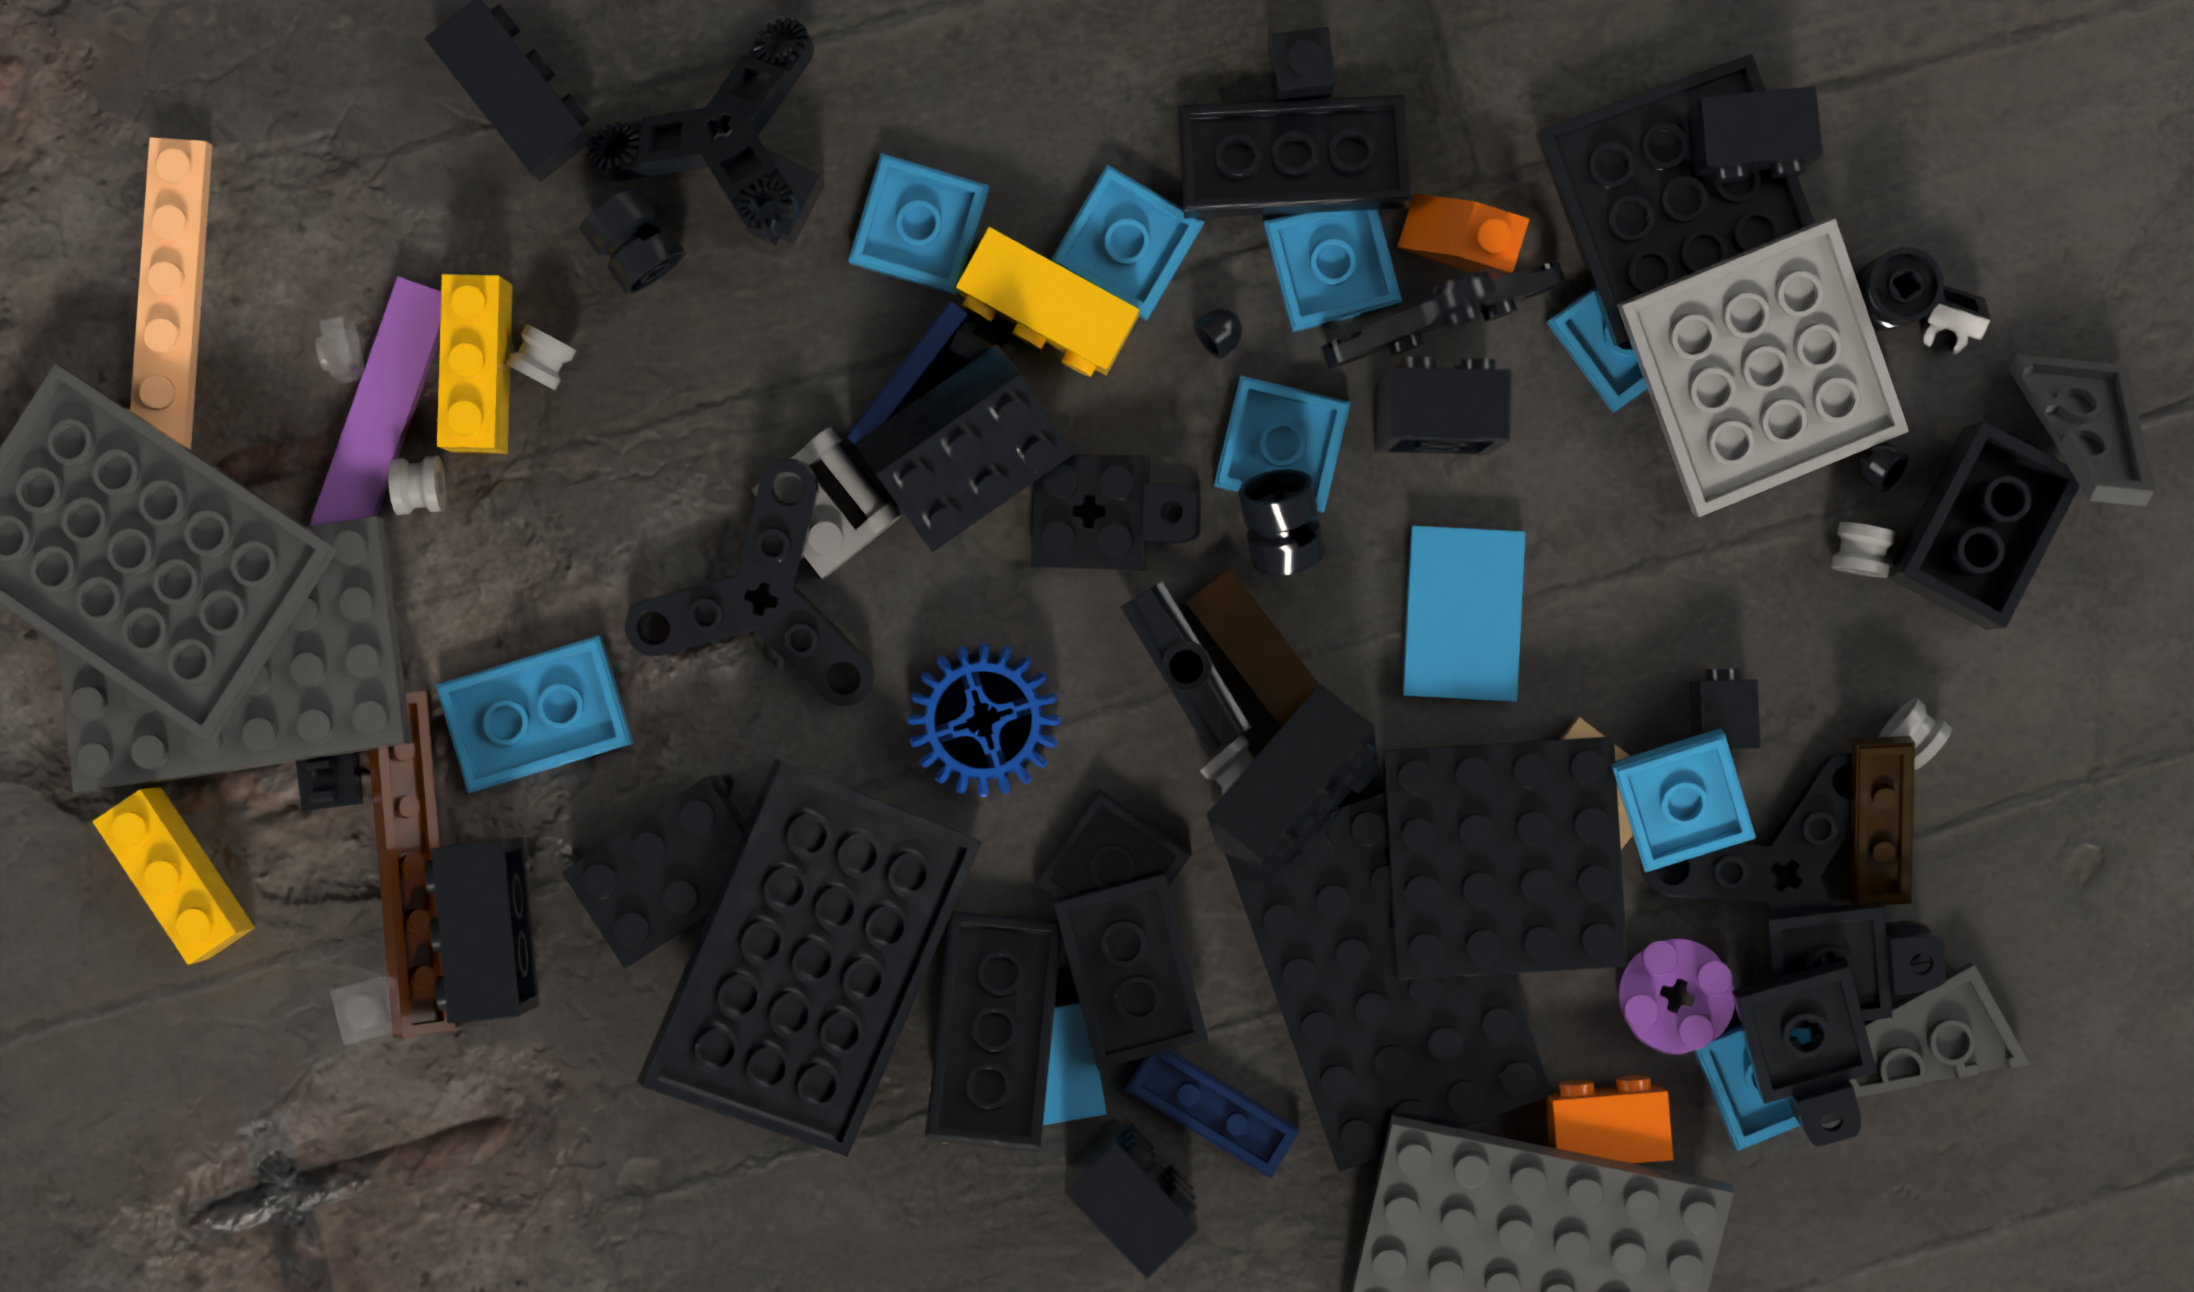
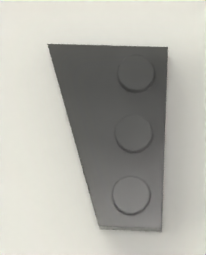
(1940, 1037)

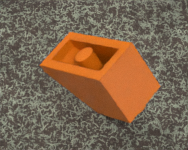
(1463, 234)

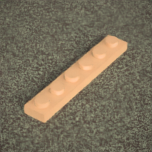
(171, 285)

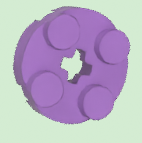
(1647, 1011)

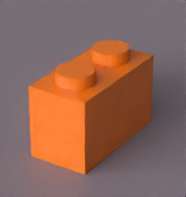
(1611, 1122)

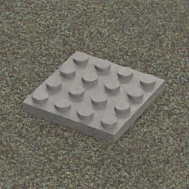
(1763, 367)

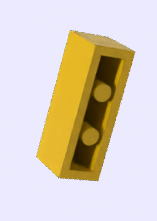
(1046, 303)
(471, 363)
(173, 874)

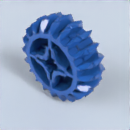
(937, 734)

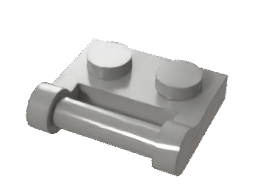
(831, 535)

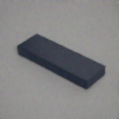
(911, 372)
(1214, 1110)

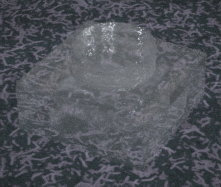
(340, 349)
(363, 1009)

